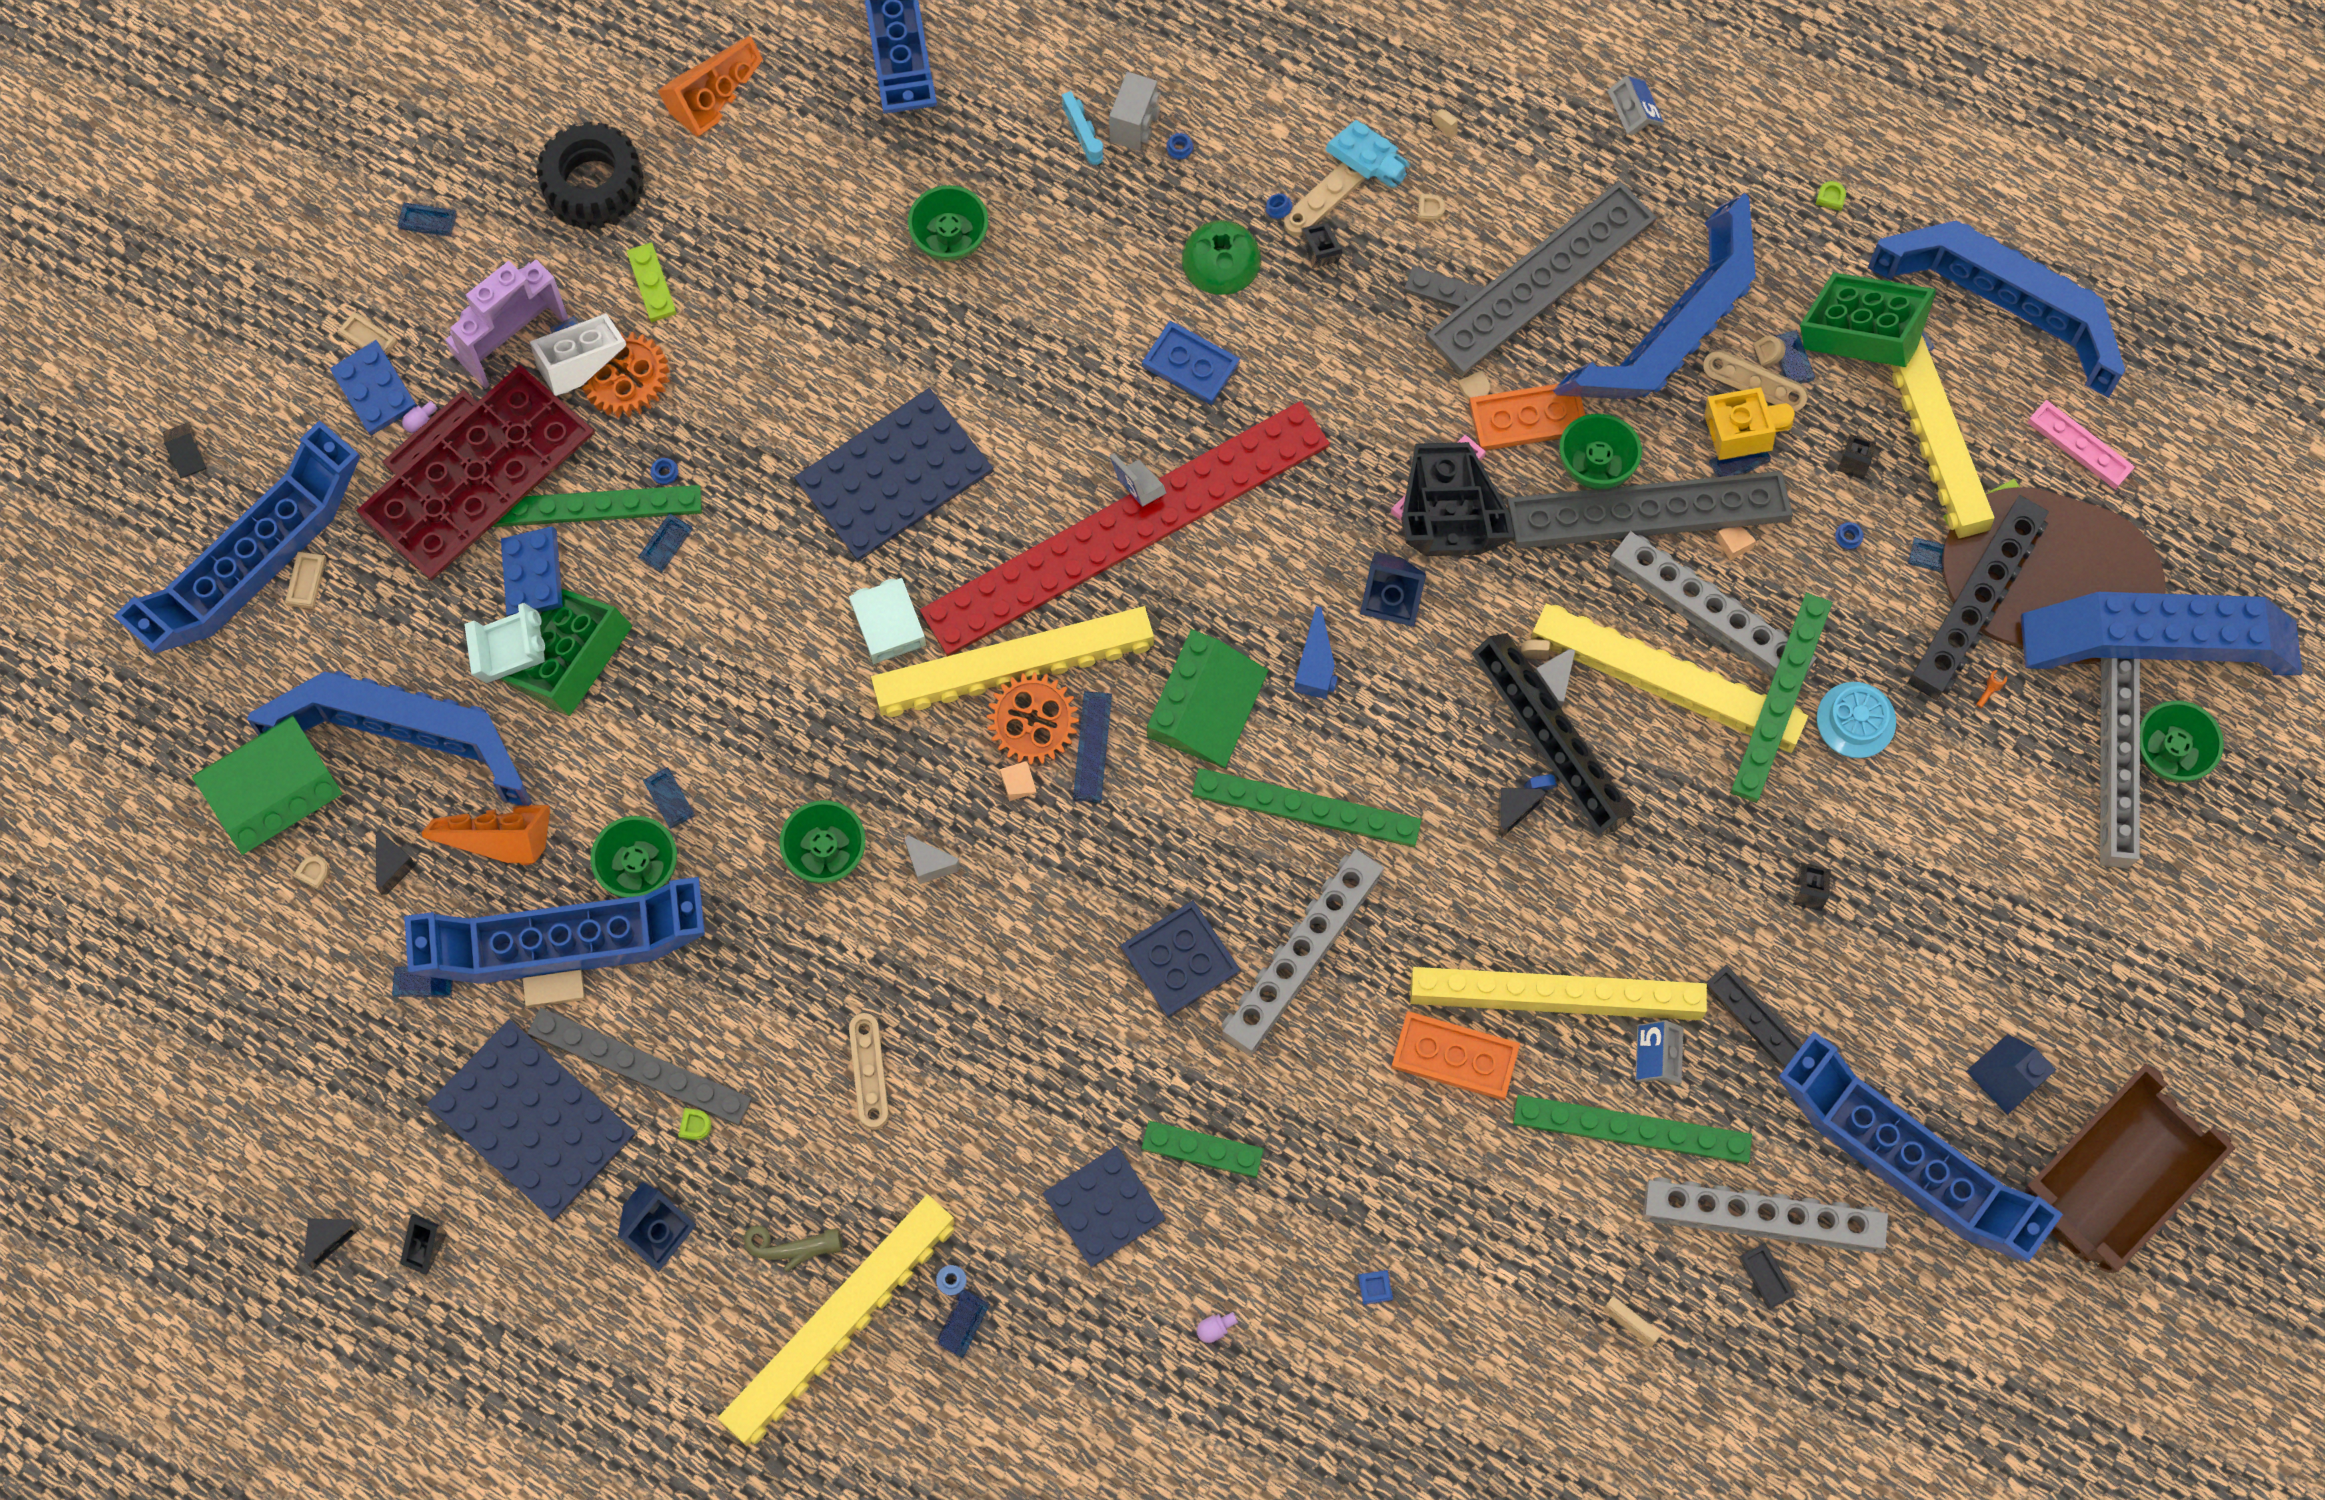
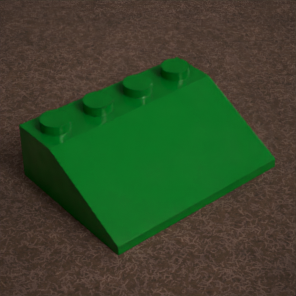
(1867, 319)
(577, 648)
(1206, 699)
(267, 785)

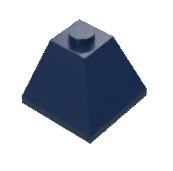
(1393, 590)
(2011, 1072)
(653, 1226)

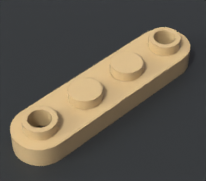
(1322, 199)
(1747, 375)
(868, 1071)

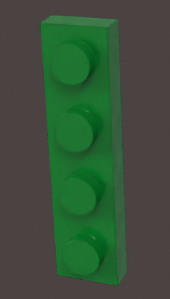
(1202, 1149)

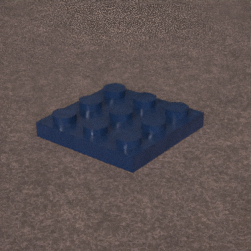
(1180, 959)
(1104, 1206)

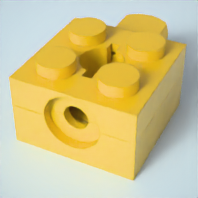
(1747, 411)

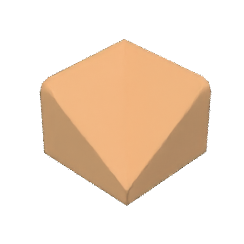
(1735, 541)
(1018, 781)

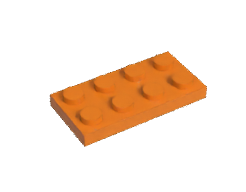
(1522, 416)
(1455, 1055)

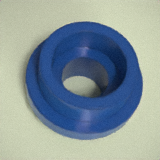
(1182, 139)
(1278, 206)
(664, 463)
(1853, 529)

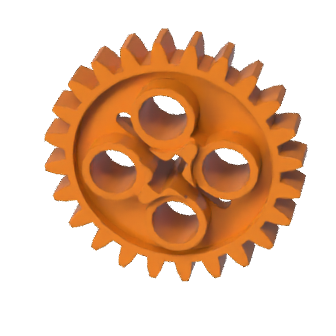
(641, 356)
(1040, 694)

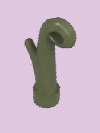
(798, 1250)

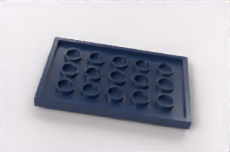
(893, 474)
(531, 1119)

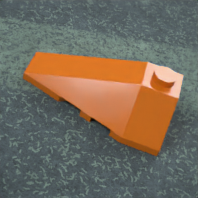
(703, 90)
(504, 837)

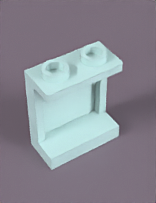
(887, 620)
(505, 645)

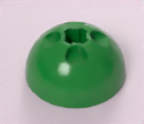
(948, 211)
(1221, 269)
(1600, 451)
(2184, 730)
(822, 827)
(627, 845)

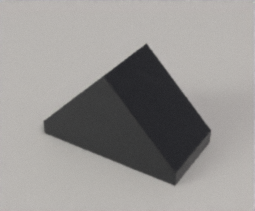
(1321, 245)
(184, 450)
(1856, 456)
(1515, 806)
(391, 864)
(1812, 887)
(325, 1237)
(421, 1244)

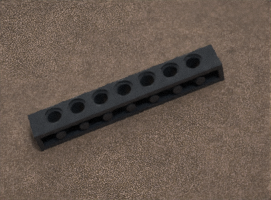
(2022, 515)
(1553, 734)

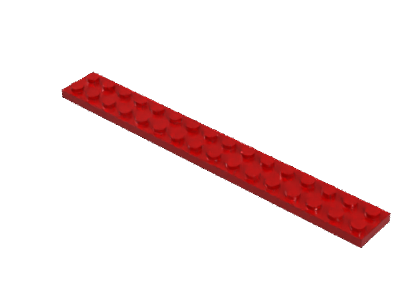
(1123, 529)

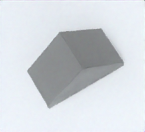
(1556, 675)
(929, 861)

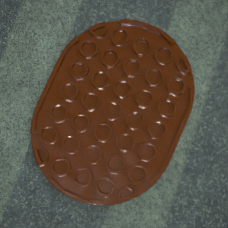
(2076, 556)

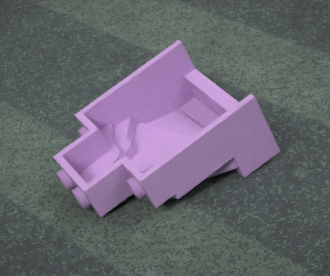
(499, 310)

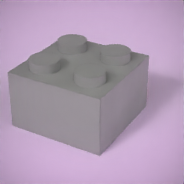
(1134, 111)

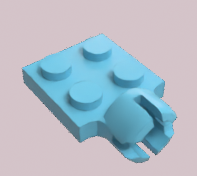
(1368, 154)

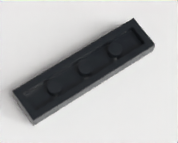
(1754, 1016)

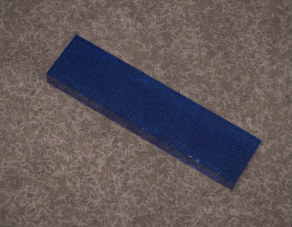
(1092, 747)

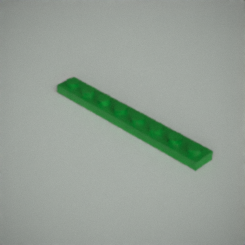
(604, 506)
(1781, 698)
(1306, 807)
(1632, 1129)

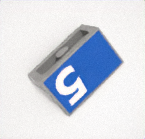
(1634, 104)
(1138, 480)
(1659, 1052)

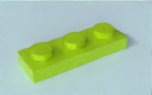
(651, 282)

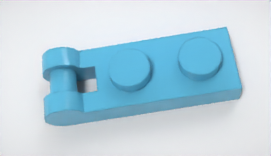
(1083, 129)

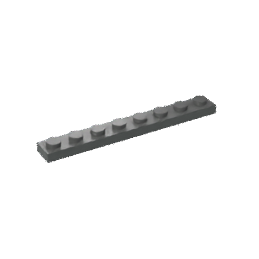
(640, 1066)

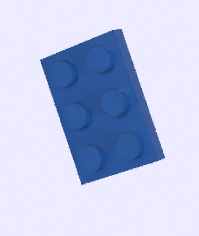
(1190, 362)
(373, 387)
(532, 570)

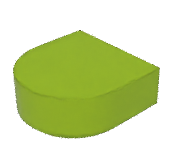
(1831, 195)
(694, 1125)

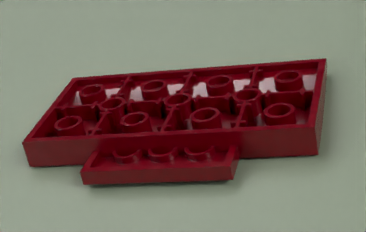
(471, 469)

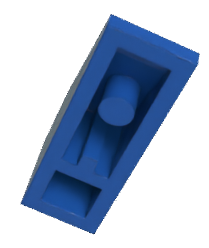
(1317, 665)

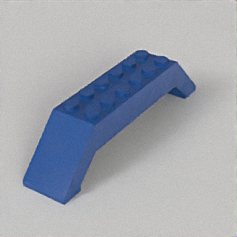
(900, 55)
(2013, 284)
(1687, 321)
(249, 550)
(2162, 630)
(398, 716)
(555, 937)
(1913, 1156)

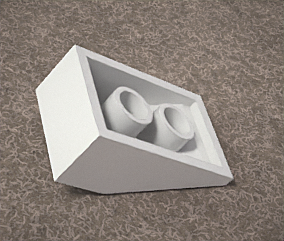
(576, 353)

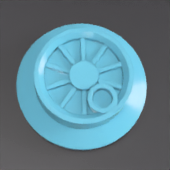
(1856, 720)

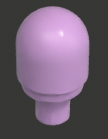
(418, 417)
(1215, 1327)

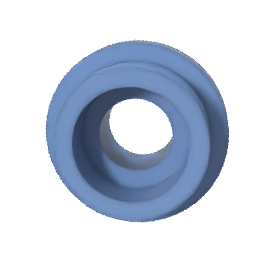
(956, 1288)

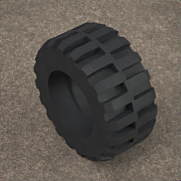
(597, 204)

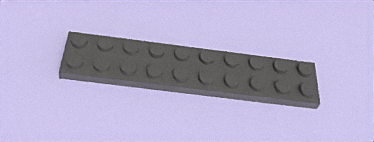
(1540, 278)
(1649, 509)

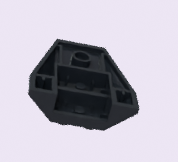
(1452, 503)

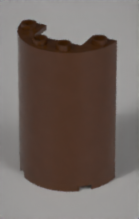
(2127, 1172)

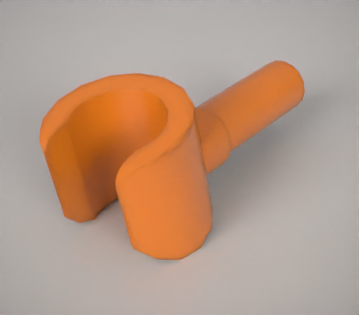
(1992, 685)

